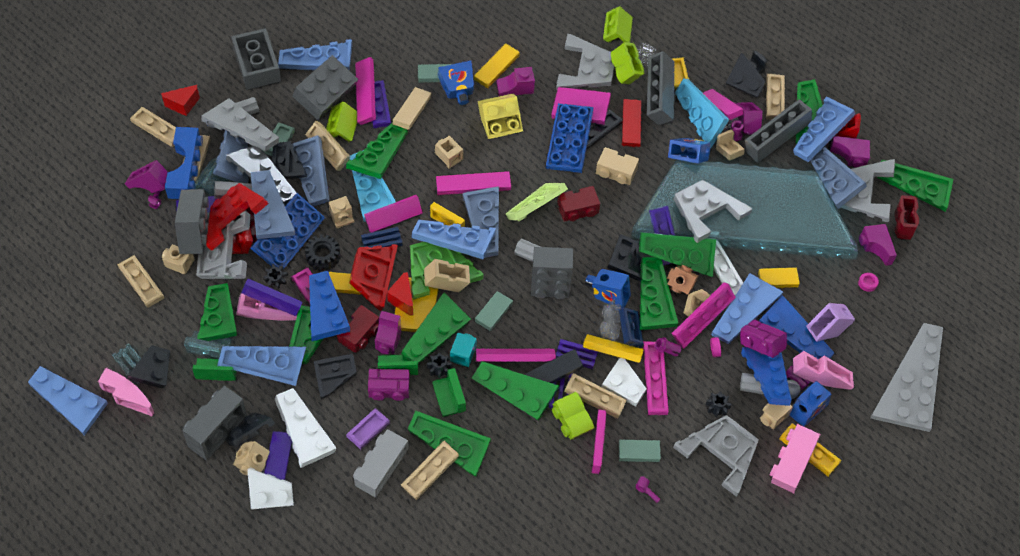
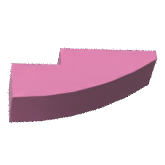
(256, 309)
(823, 371)
(125, 392)

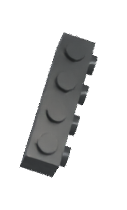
(660, 88)
(778, 131)

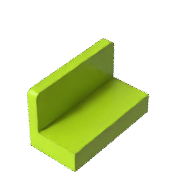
(617, 25)
(342, 121)

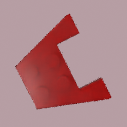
(228, 208)

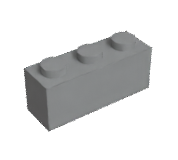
(380, 462)

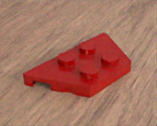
(373, 272)

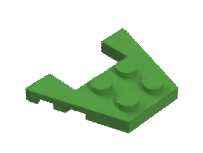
(423, 254)

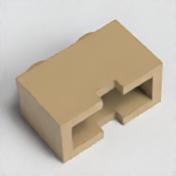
(616, 166)
(446, 276)

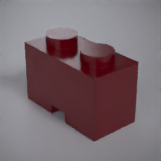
(578, 204)
(361, 329)

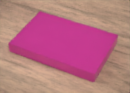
(595, 99)

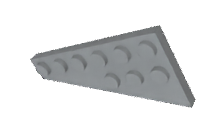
(913, 387)

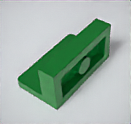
(397, 362)
(208, 370)
(449, 394)

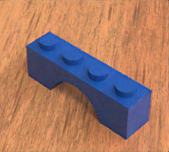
(186, 143)

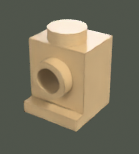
(449, 151)
(341, 212)
(176, 261)
(775, 414)

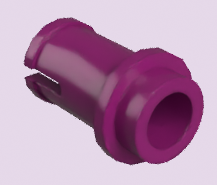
(737, 128)
(663, 345)
(802, 382)

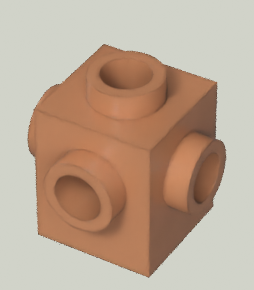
(688, 277)

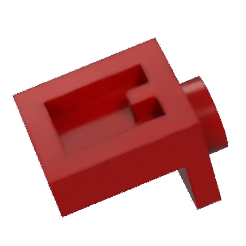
(242, 242)

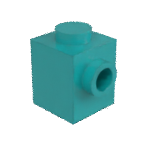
(463, 349)

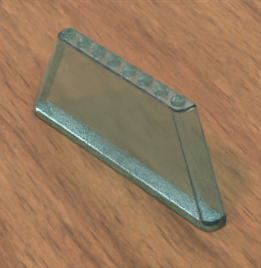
(787, 215)

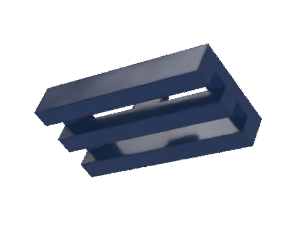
(381, 237)
(630, 327)

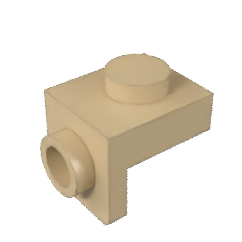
(727, 146)
(694, 300)

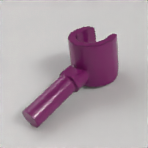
(154, 200)
(642, 486)

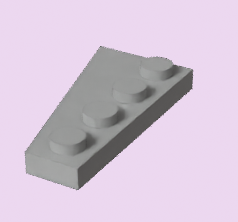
(240, 124)

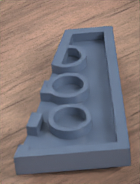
(837, 177)
(483, 211)
(273, 218)

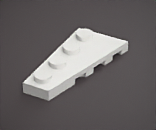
(307, 435)

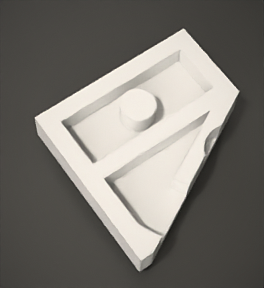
(624, 383)
(268, 491)

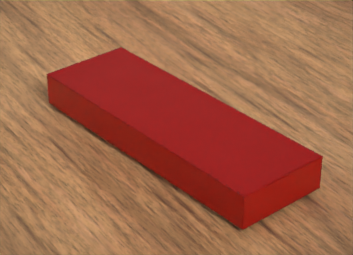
(631, 123)

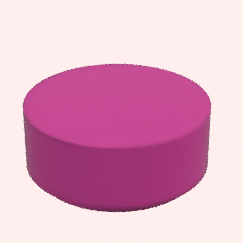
(868, 282)
(715, 347)

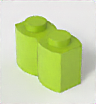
(627, 63)
(572, 416)

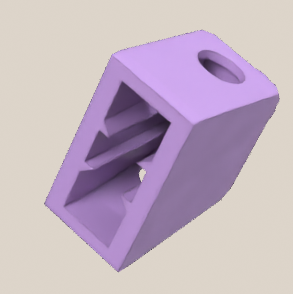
(835, 318)

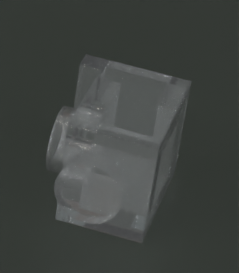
(644, 52)

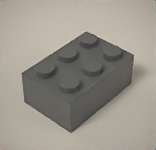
(256, 58)
(325, 87)
(192, 221)
(551, 272)
(214, 422)

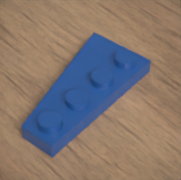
(770, 374)

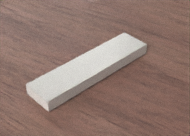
(725, 269)

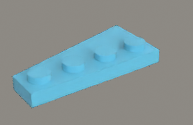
(702, 111)
(371, 192)

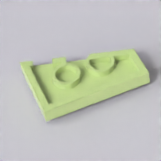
(535, 200)

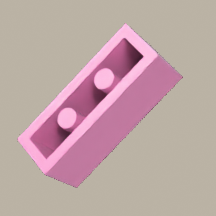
(794, 458)

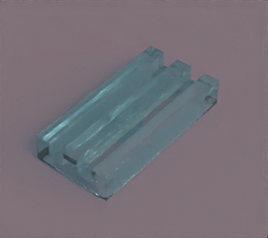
(123, 352)

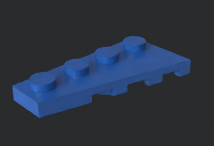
(325, 308)
(787, 319)

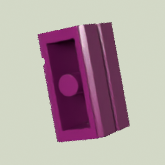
(763, 338)
(388, 384)

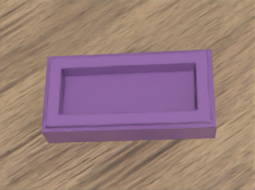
(368, 428)

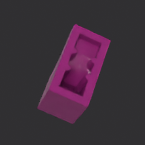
(517, 83)
(751, 117)
(853, 150)
(149, 177)
(878, 241)
(388, 333)

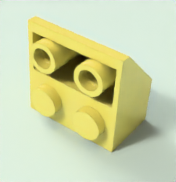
(500, 115)

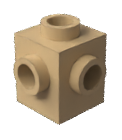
(251, 456)

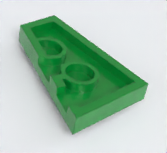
(218, 314)
(302, 334)

